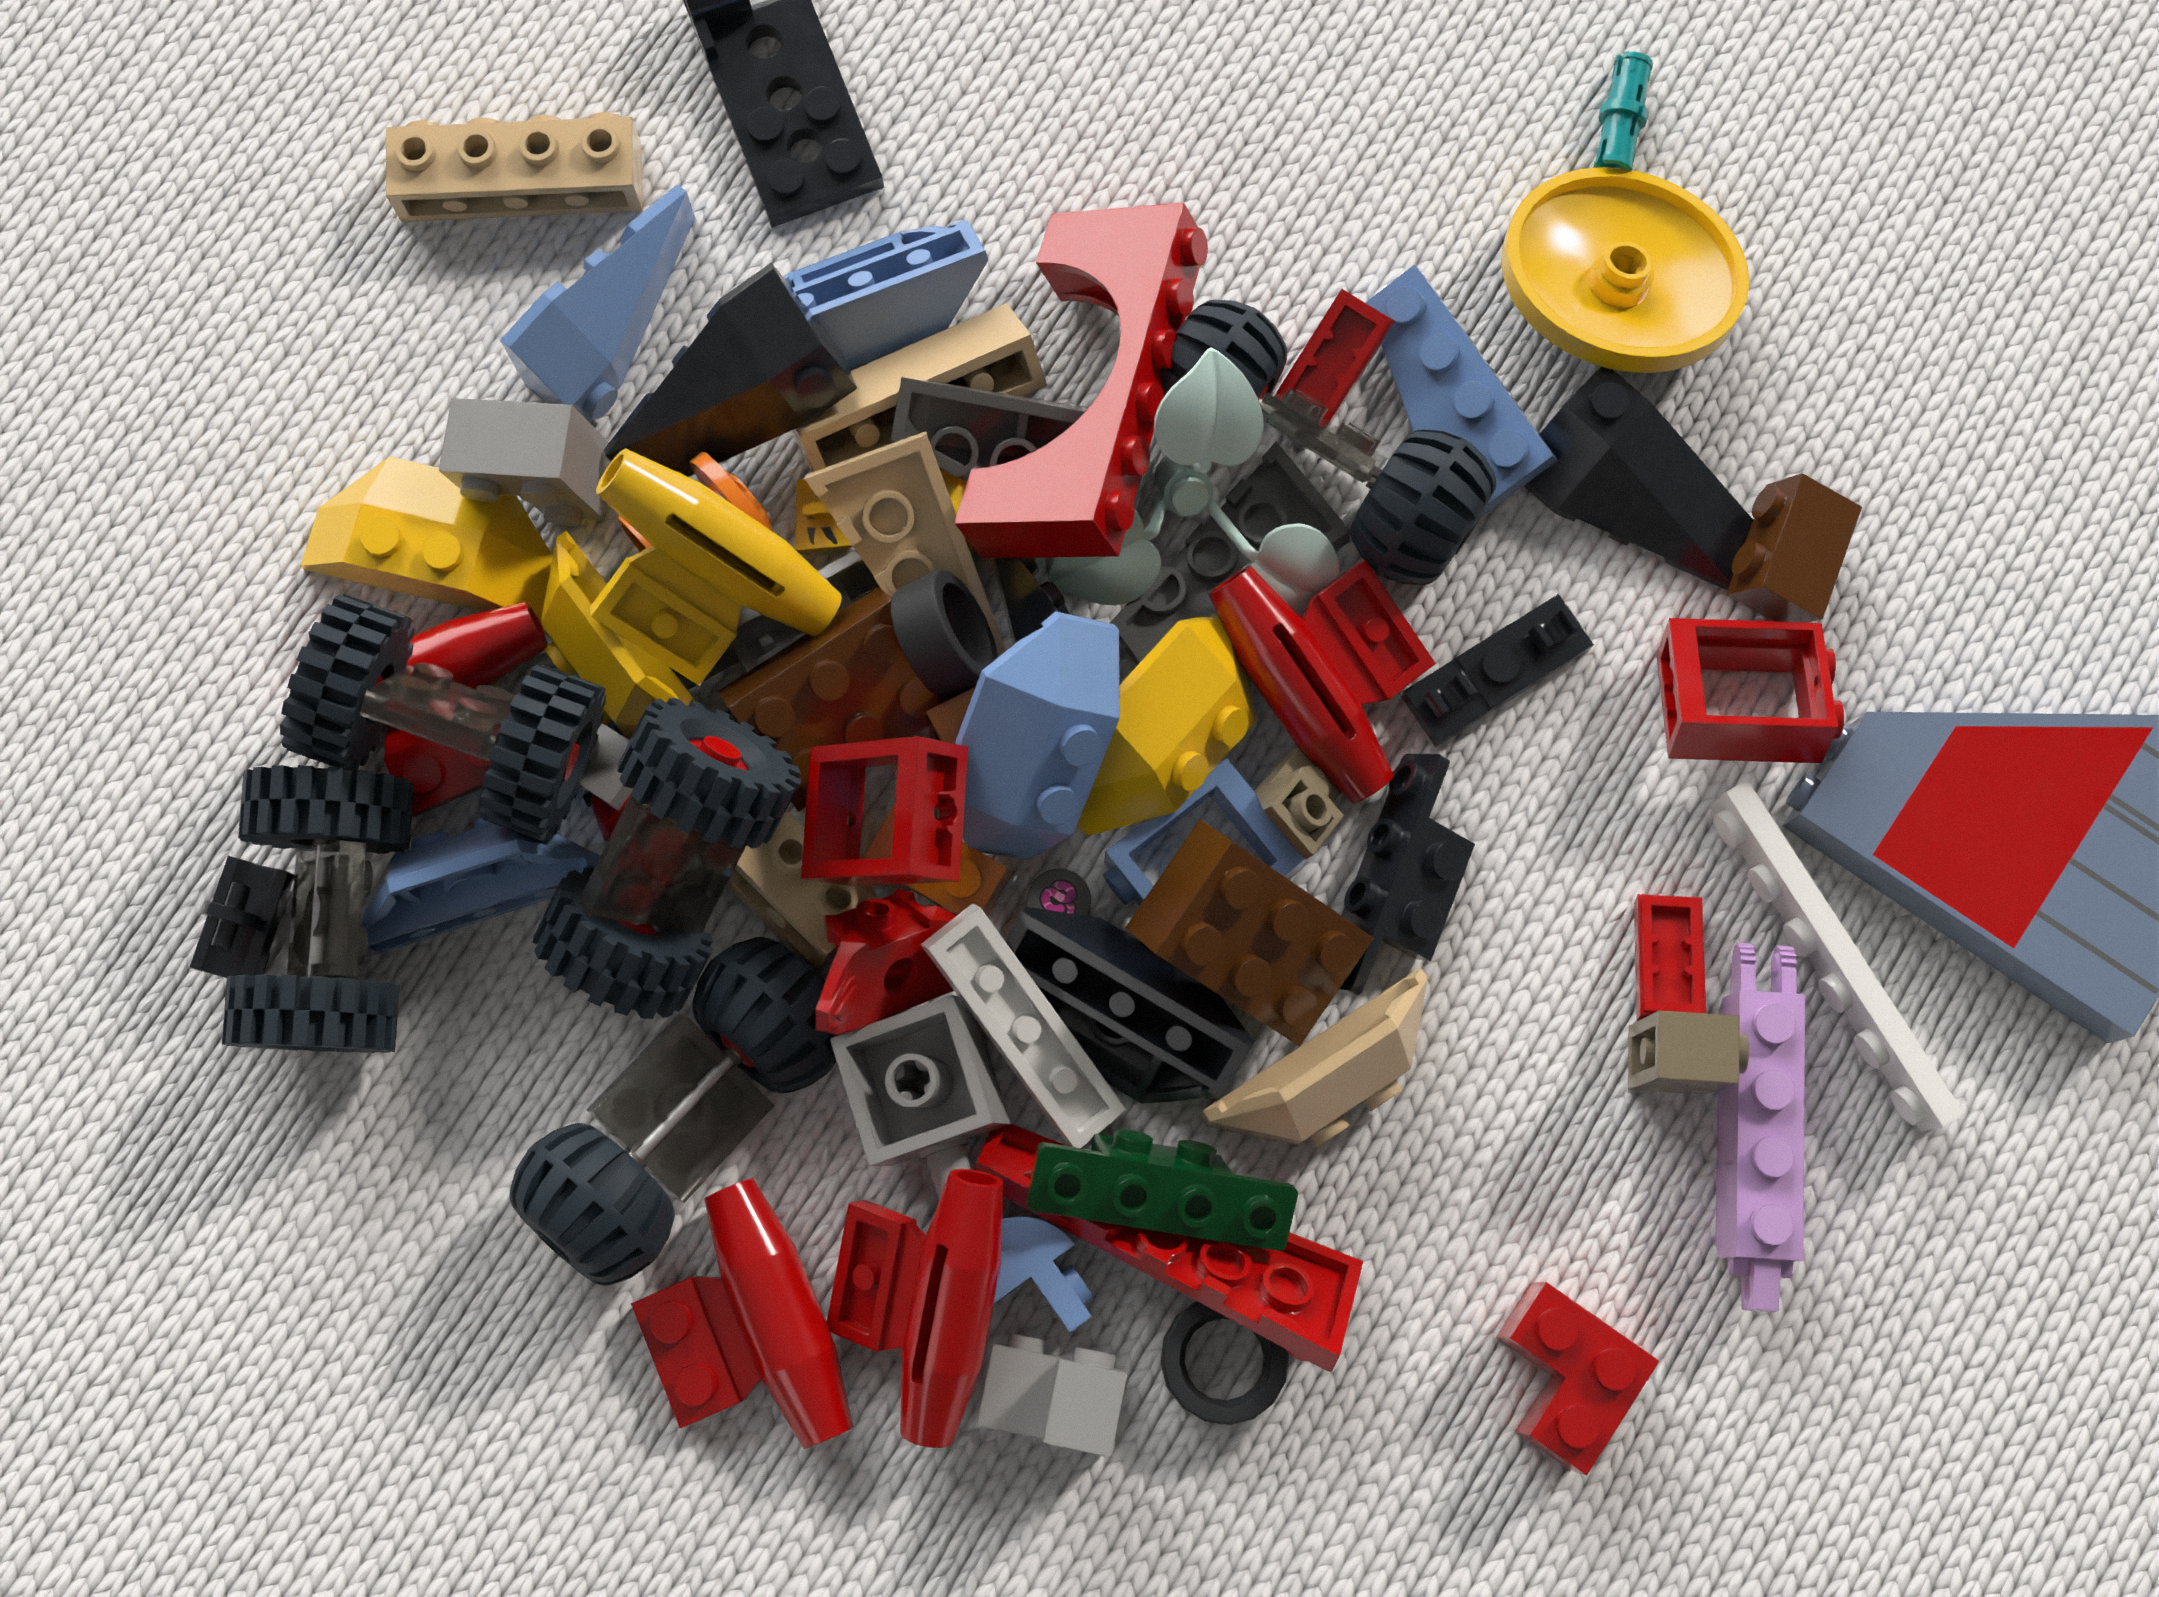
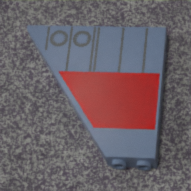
(2012, 841)

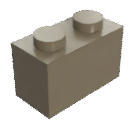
(1686, 1052)

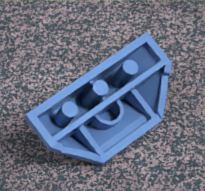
(892, 289)
(1039, 735)
(464, 881)

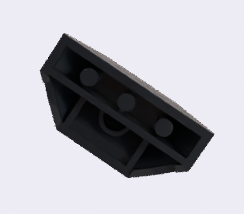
(1130, 1009)

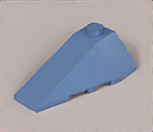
(583, 338)

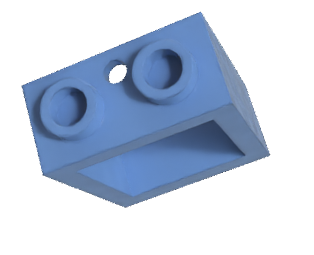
(1239, 805)

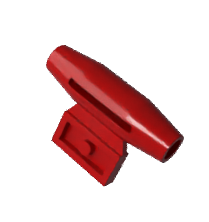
(477, 653)
(1325, 666)
(924, 1297)
(747, 1327)

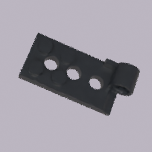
(767, 133)

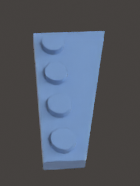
(1453, 387)

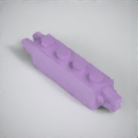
(1763, 1132)

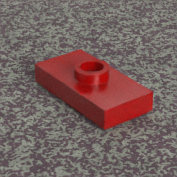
(1338, 352)
(1669, 954)

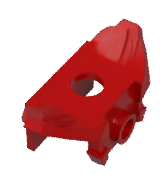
(880, 962)

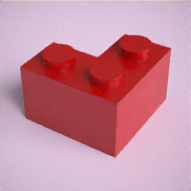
(1590, 1370)

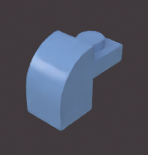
(1030, 1252)

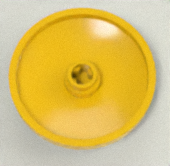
(1624, 270)

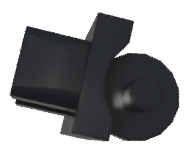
(242, 919)

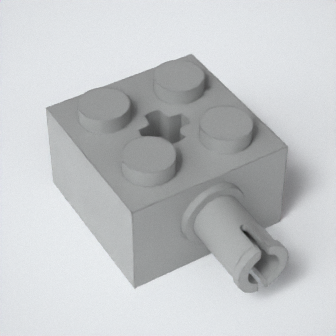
(958, 1102)

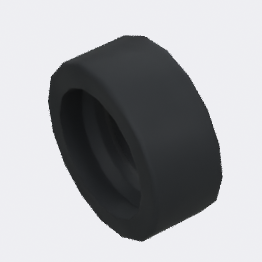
(942, 633)
(1211, 1409)

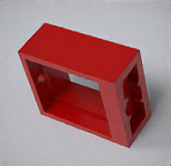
(1747, 646)
(922, 847)

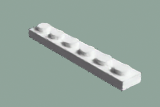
(1846, 977)

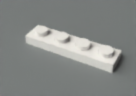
(1023, 1026)

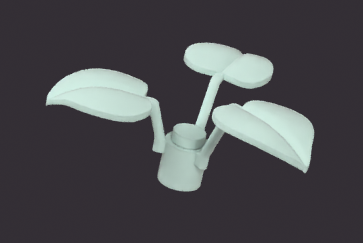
(1199, 422)

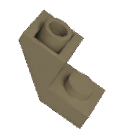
(1300, 802)

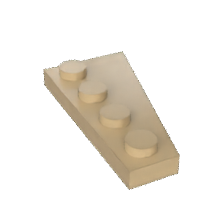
(900, 517)

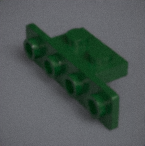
(1161, 1190)

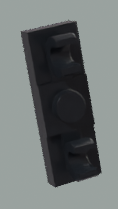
(1497, 670)

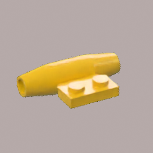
(703, 564)

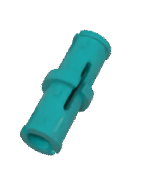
(1624, 111)

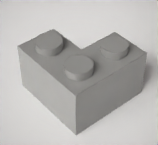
(529, 452)
(1053, 1396)

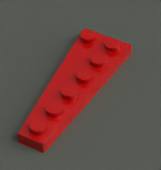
(1287, 1296)

